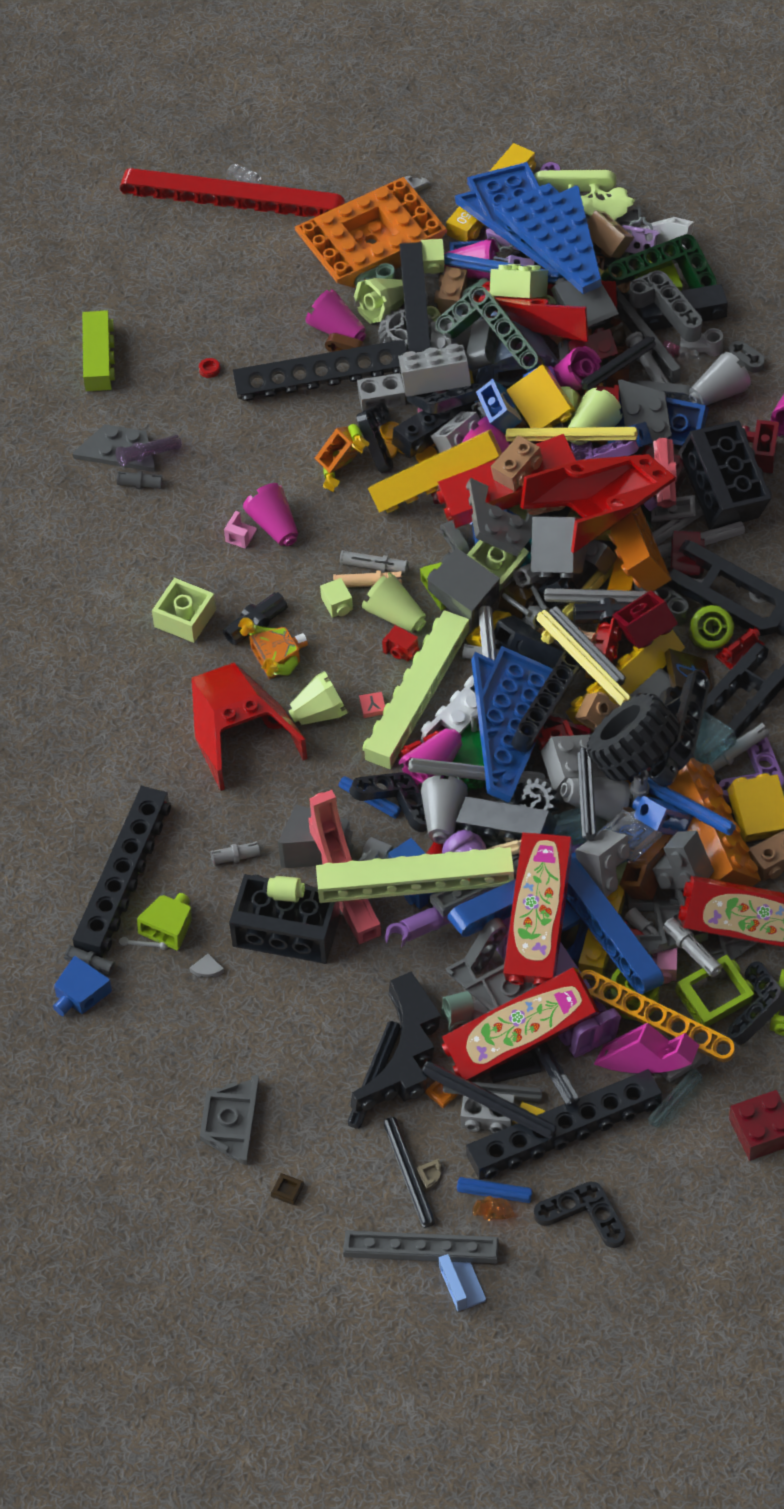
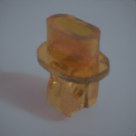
(492, 1208)

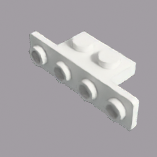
(457, 713)

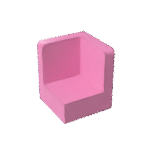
(238, 532)

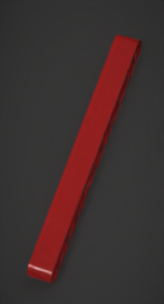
(228, 193)

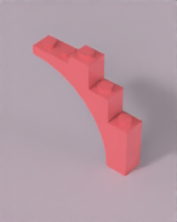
(330, 839)

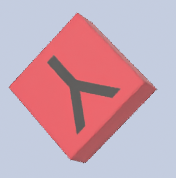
(372, 704)

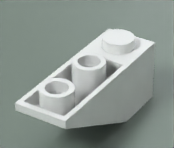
(671, 228)

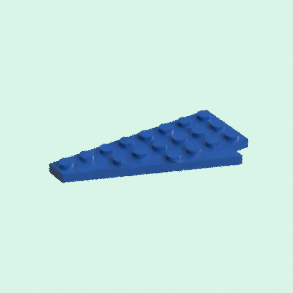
(492, 190)
(557, 231)
(503, 696)

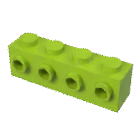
(97, 350)

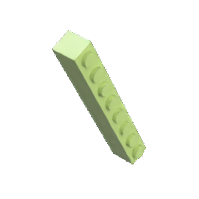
(416, 689)
(414, 874)

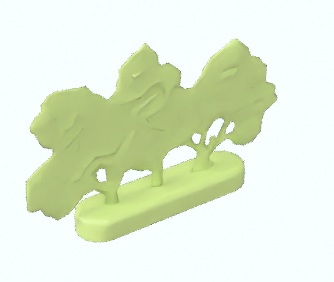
(590, 181)

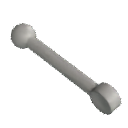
(124, 941)

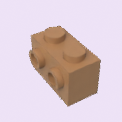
(608, 234)
(451, 288)
(516, 462)
(595, 709)
(769, 856)

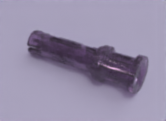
(140, 451)

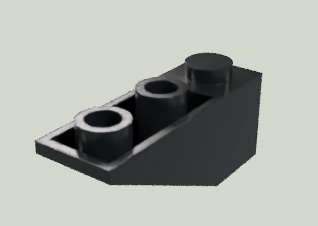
(525, 640)

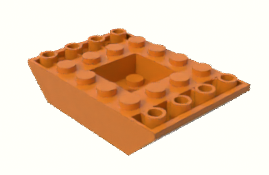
(387, 215)

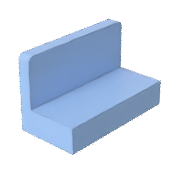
(461, 1283)

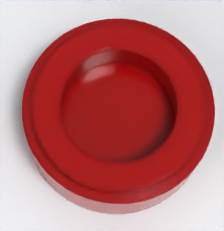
(209, 367)

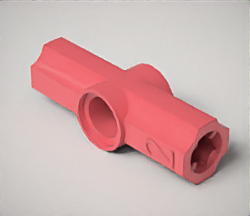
(665, 456)

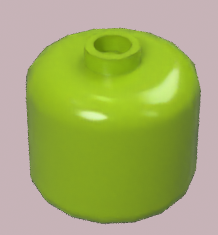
(709, 618)

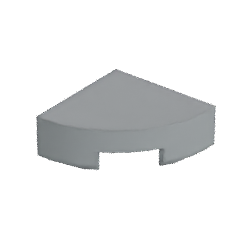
(418, 184)
(207, 967)

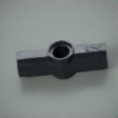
(597, 612)
(259, 614)

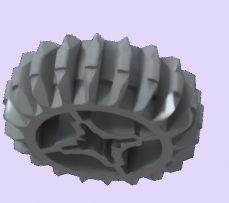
(394, 327)

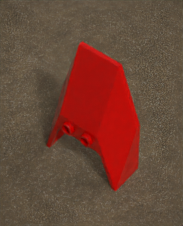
(550, 319)
(597, 490)
(229, 699)

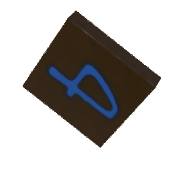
(682, 664)

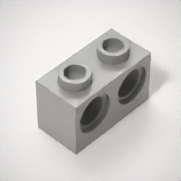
(381, 389)
(455, 430)
(486, 1118)

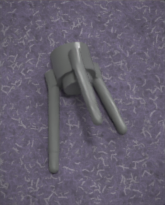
(532, 611)

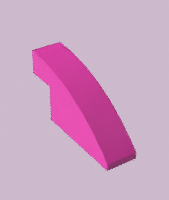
(647, 1049)

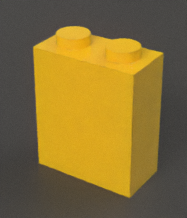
(541, 399)
(757, 806)

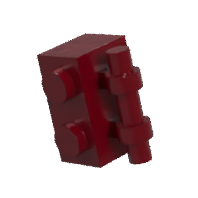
(764, 443)

